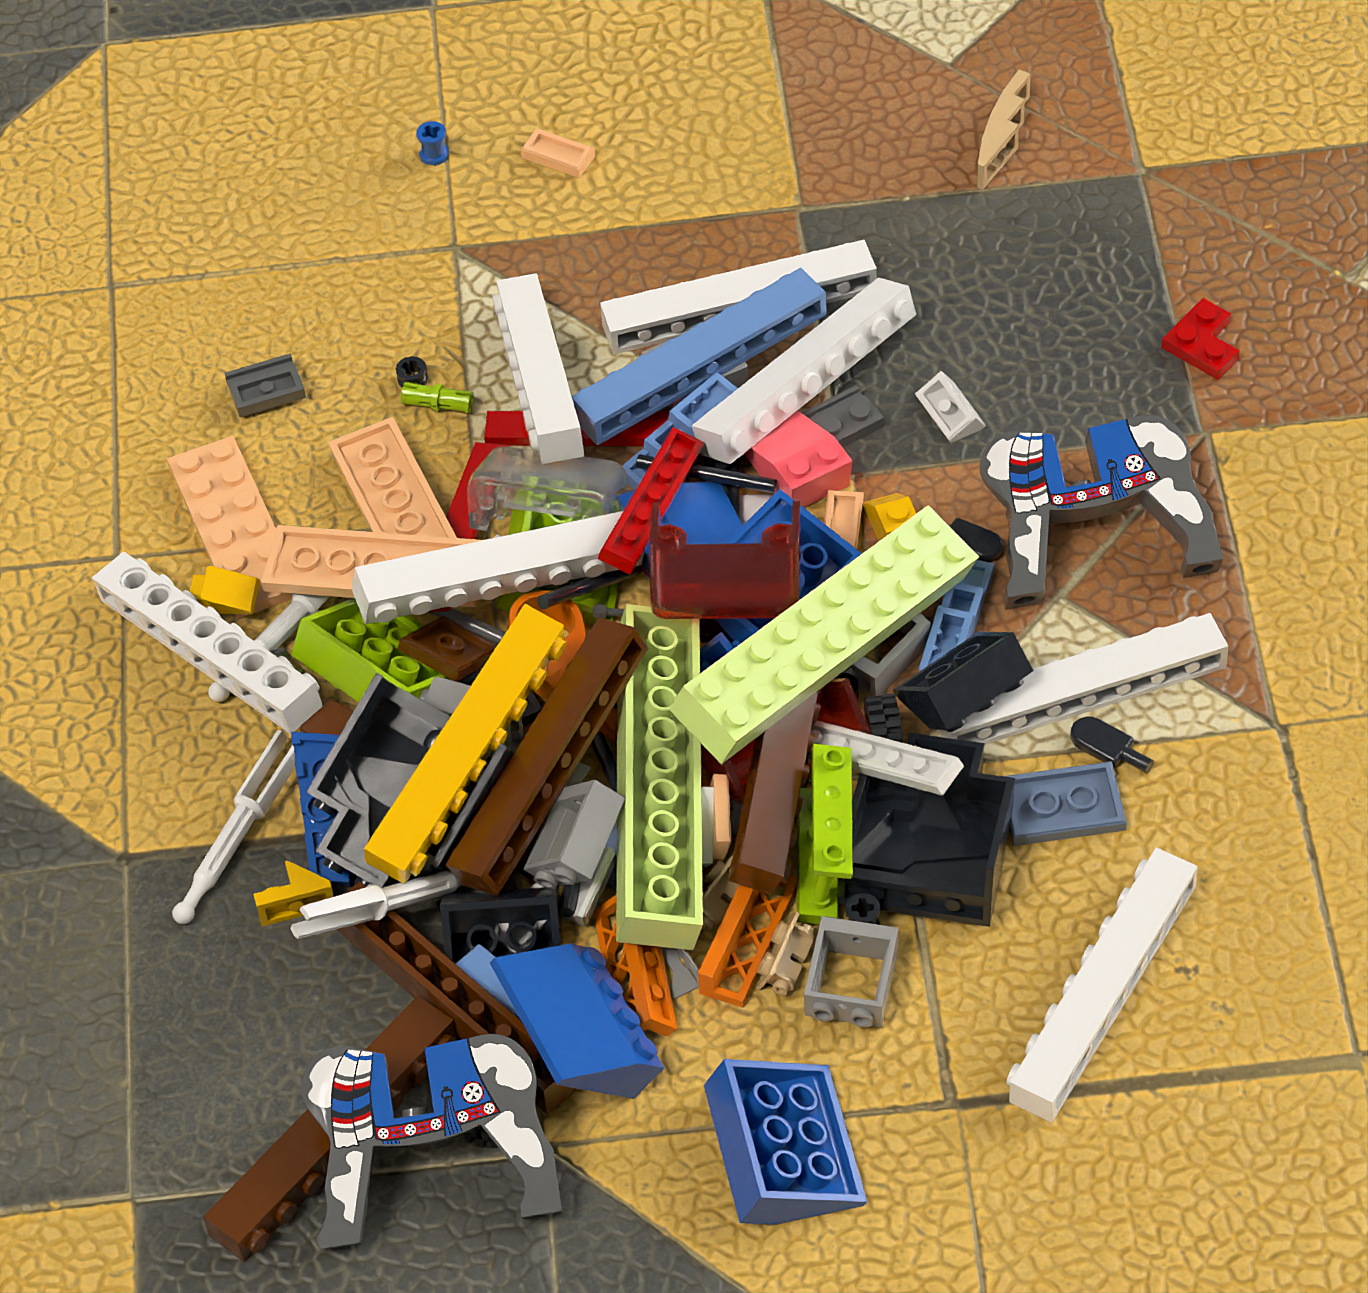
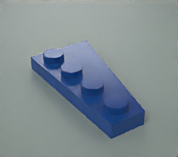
(310, 754)

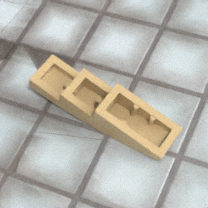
(1001, 131)

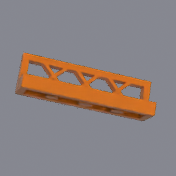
(731, 936)
(647, 971)

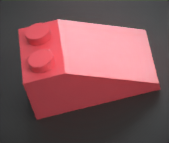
(802, 460)

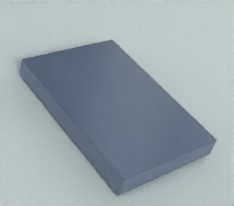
(1066, 804)

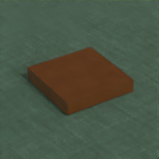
(447, 648)

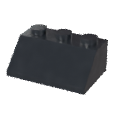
(965, 680)
(470, 916)

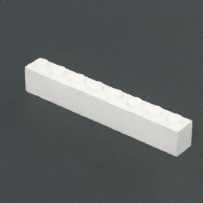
(673, 310)
(537, 369)
(804, 370)
(483, 569)
(1101, 679)
(1102, 984)

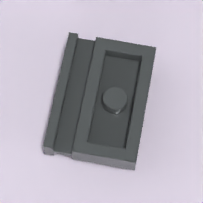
(265, 385)
(847, 416)

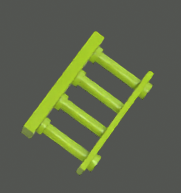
(824, 833)

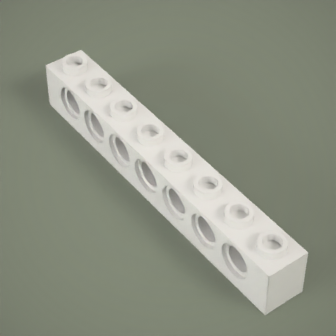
(208, 642)

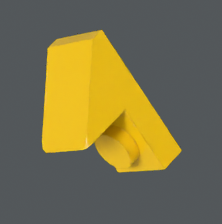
(226, 591)
(284, 902)

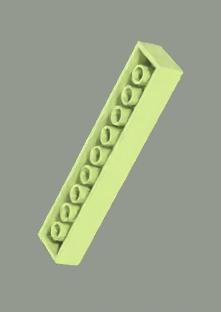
(822, 634)
(662, 791)

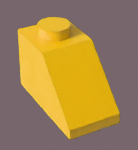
(888, 513)

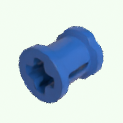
(432, 136)

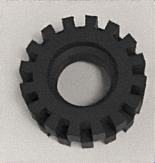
(883, 716)

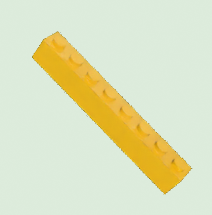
(465, 744)

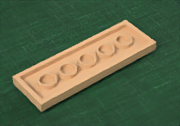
(389, 482)
(227, 512)
(325, 559)

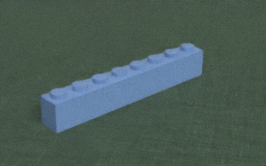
(696, 355)

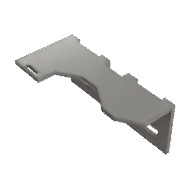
(683, 980)

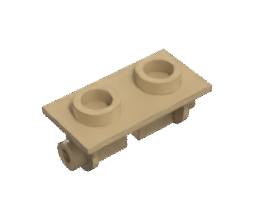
(714, 907)
(777, 967)

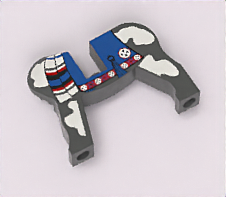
(1131, 464)
(472, 1085)

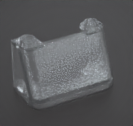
(520, 481)

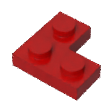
(1196, 339)

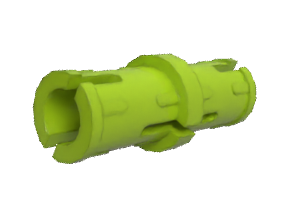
(437, 397)

